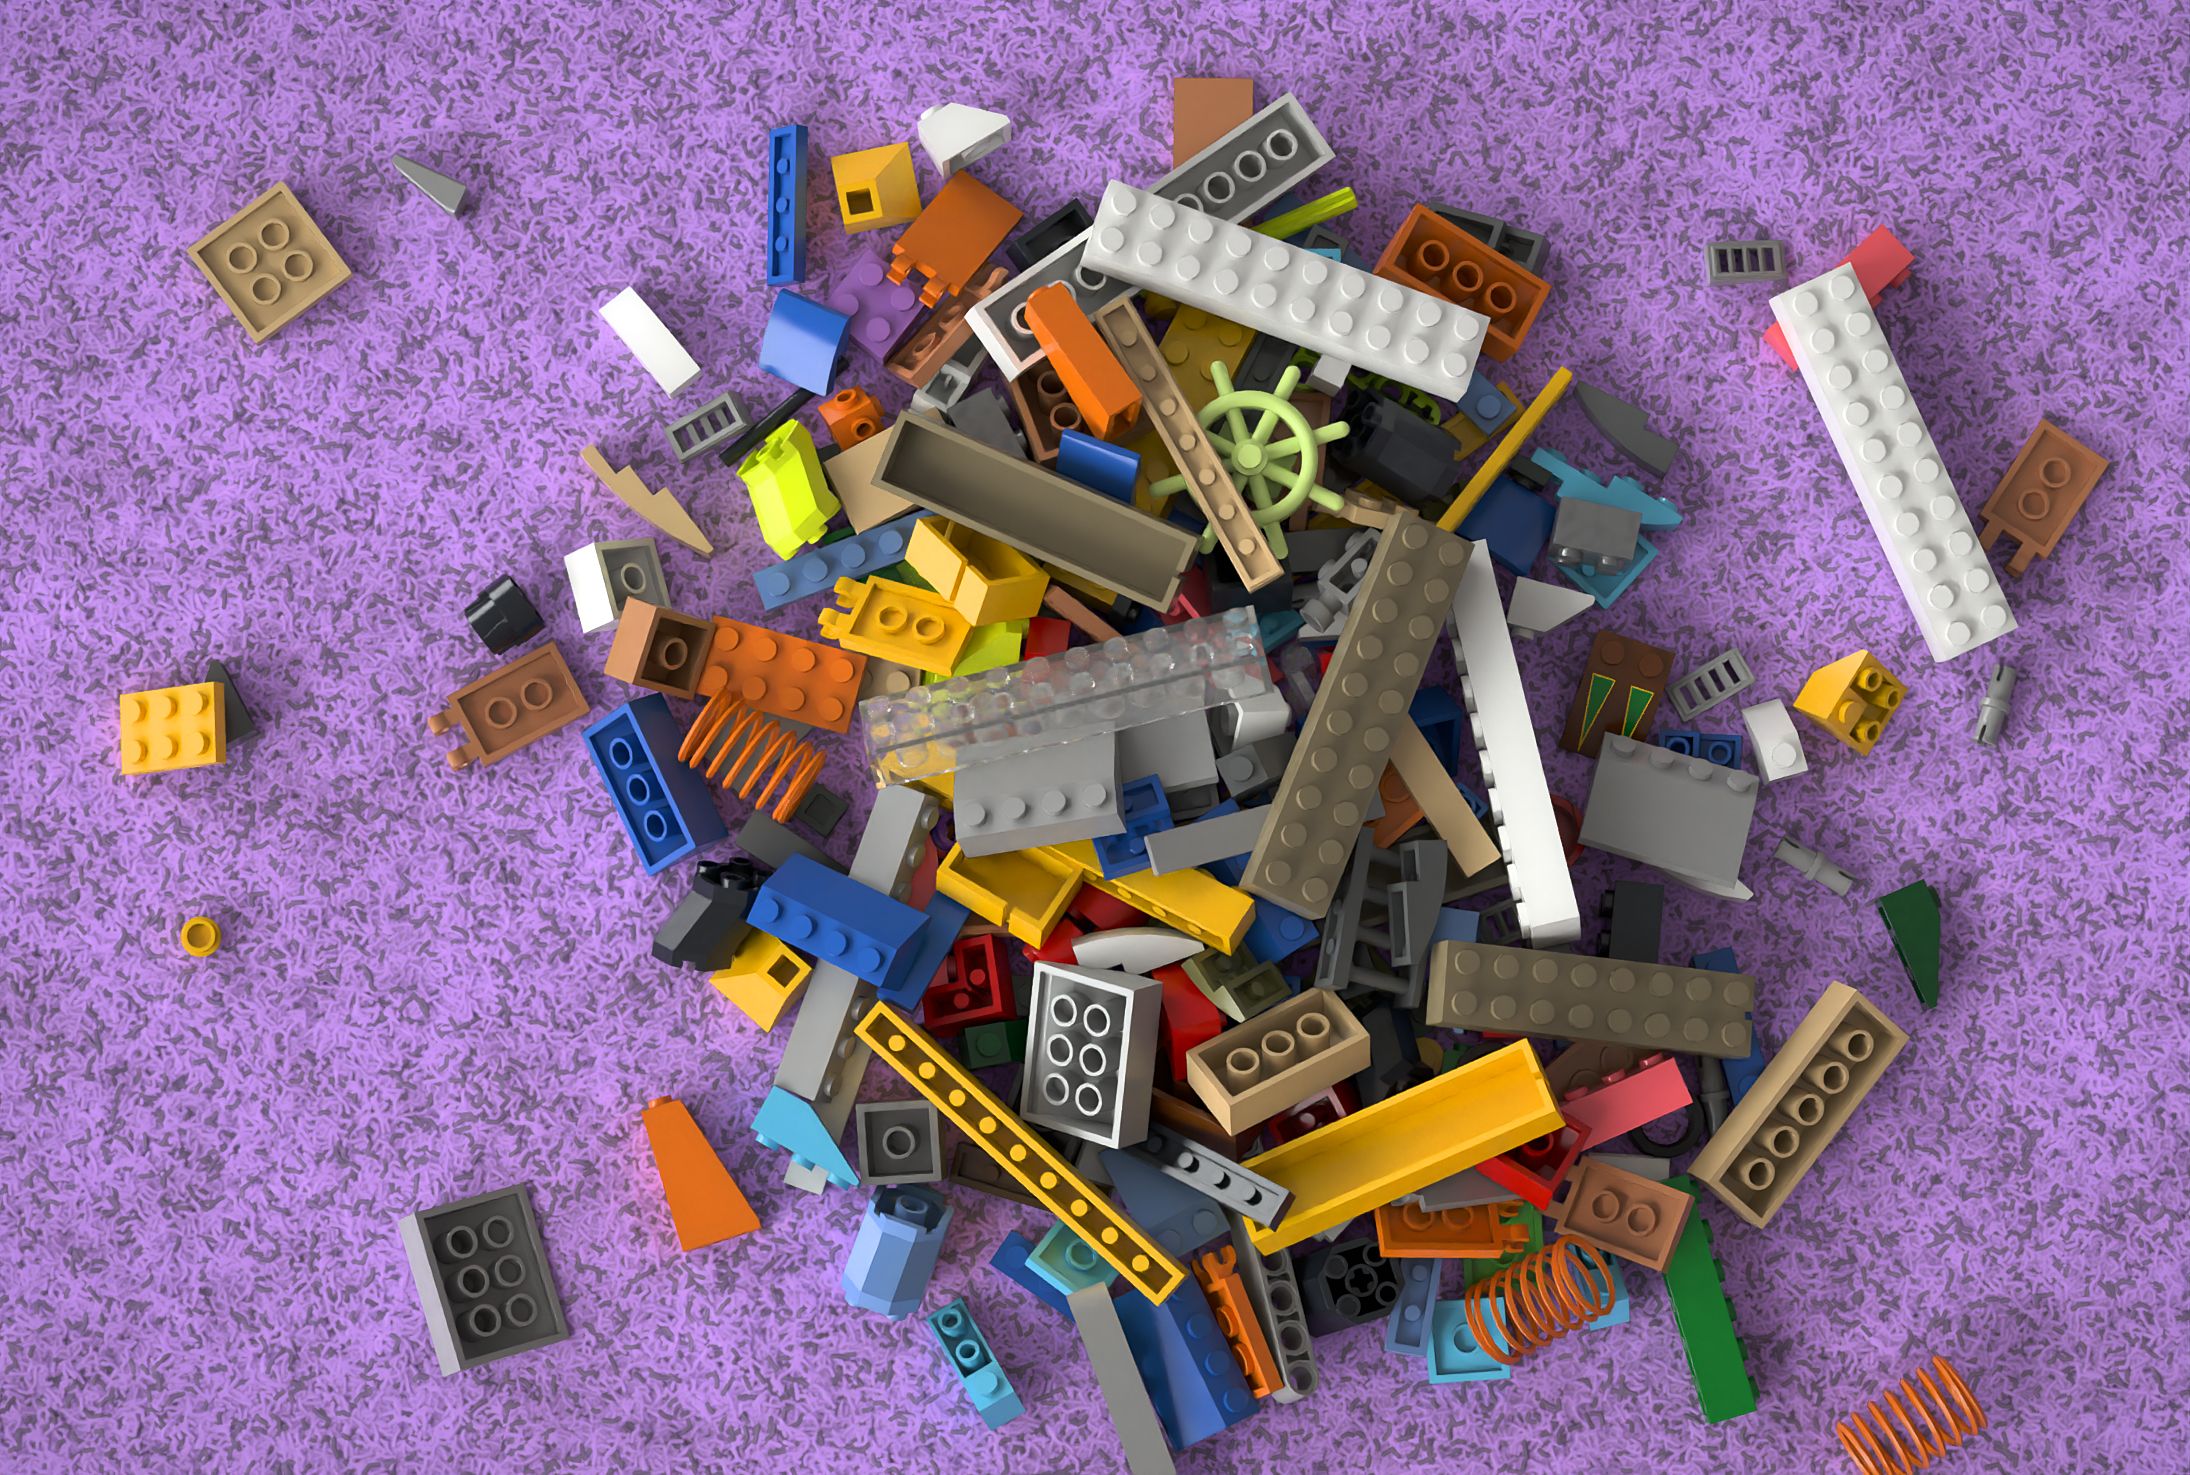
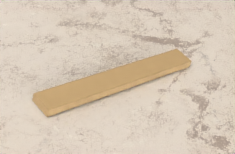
(1189, 444)

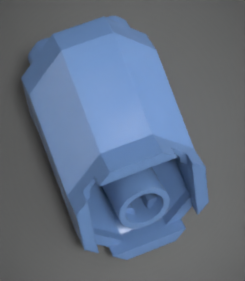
(897, 1249)

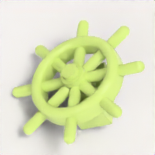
(1260, 465)

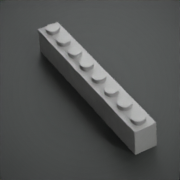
(836, 998)

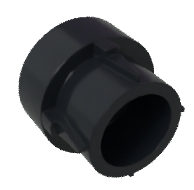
(504, 615)

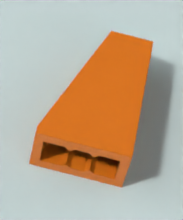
(1083, 363)
(697, 1184)

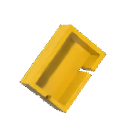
(976, 572)
(1016, 887)

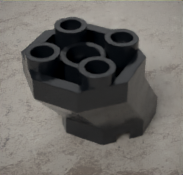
(1396, 448)
(711, 916)
(1393, 1052)
(1347, 1285)

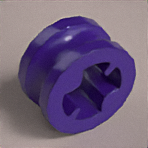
(940, 829)

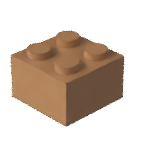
(659, 648)

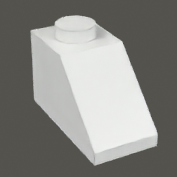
(1542, 608)
(1774, 742)

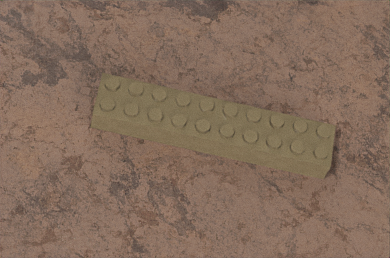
(1356, 716)

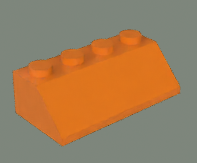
(1462, 270)

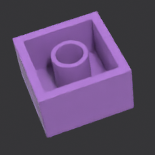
(878, 307)

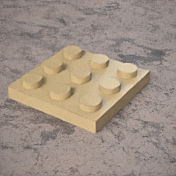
(270, 263)

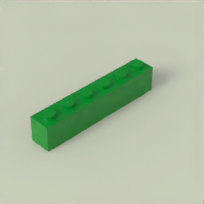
(1706, 1318)

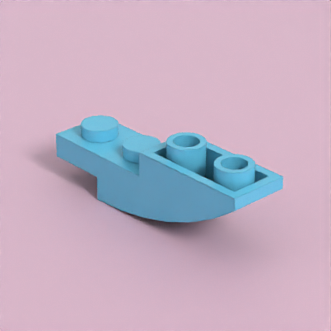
(1621, 493)

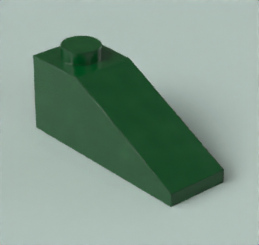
(1914, 928)
(993, 1045)

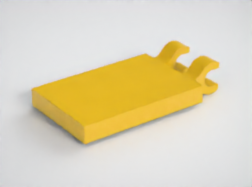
(898, 624)

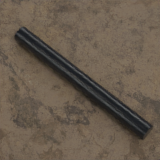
(772, 421)

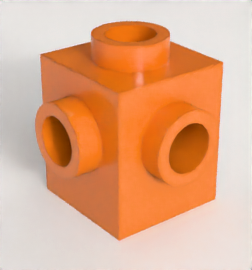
(852, 417)

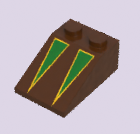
(1616, 692)

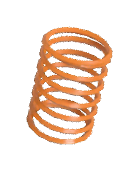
(717, 716)
(1558, 1251)
(1961, 1394)

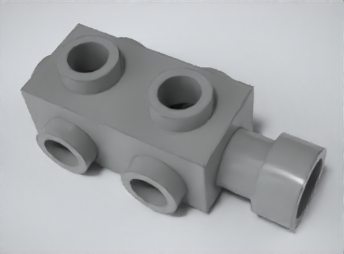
(1339, 578)

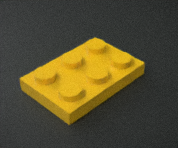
(173, 728)

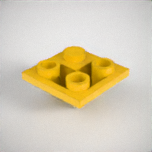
(876, 188)
(1852, 699)
(765, 978)

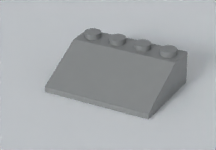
(1174, 748)
(1041, 798)
(1668, 809)
(1091, 1052)
(483, 1279)

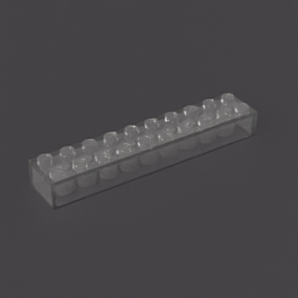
(1065, 697)

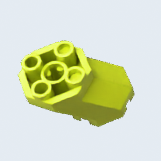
(788, 489)
(989, 648)

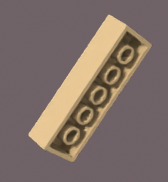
(1798, 1104)

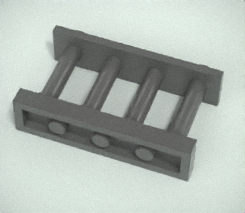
(1345, 929)

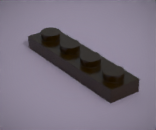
(980, 1171)

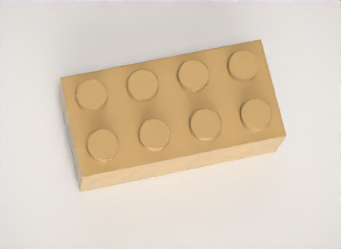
(1278, 1059)

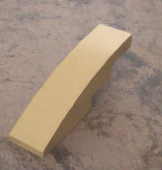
(658, 510)

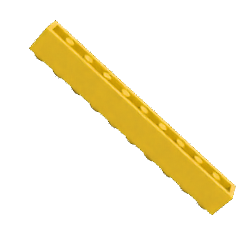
(1183, 899)
(1022, 1152)

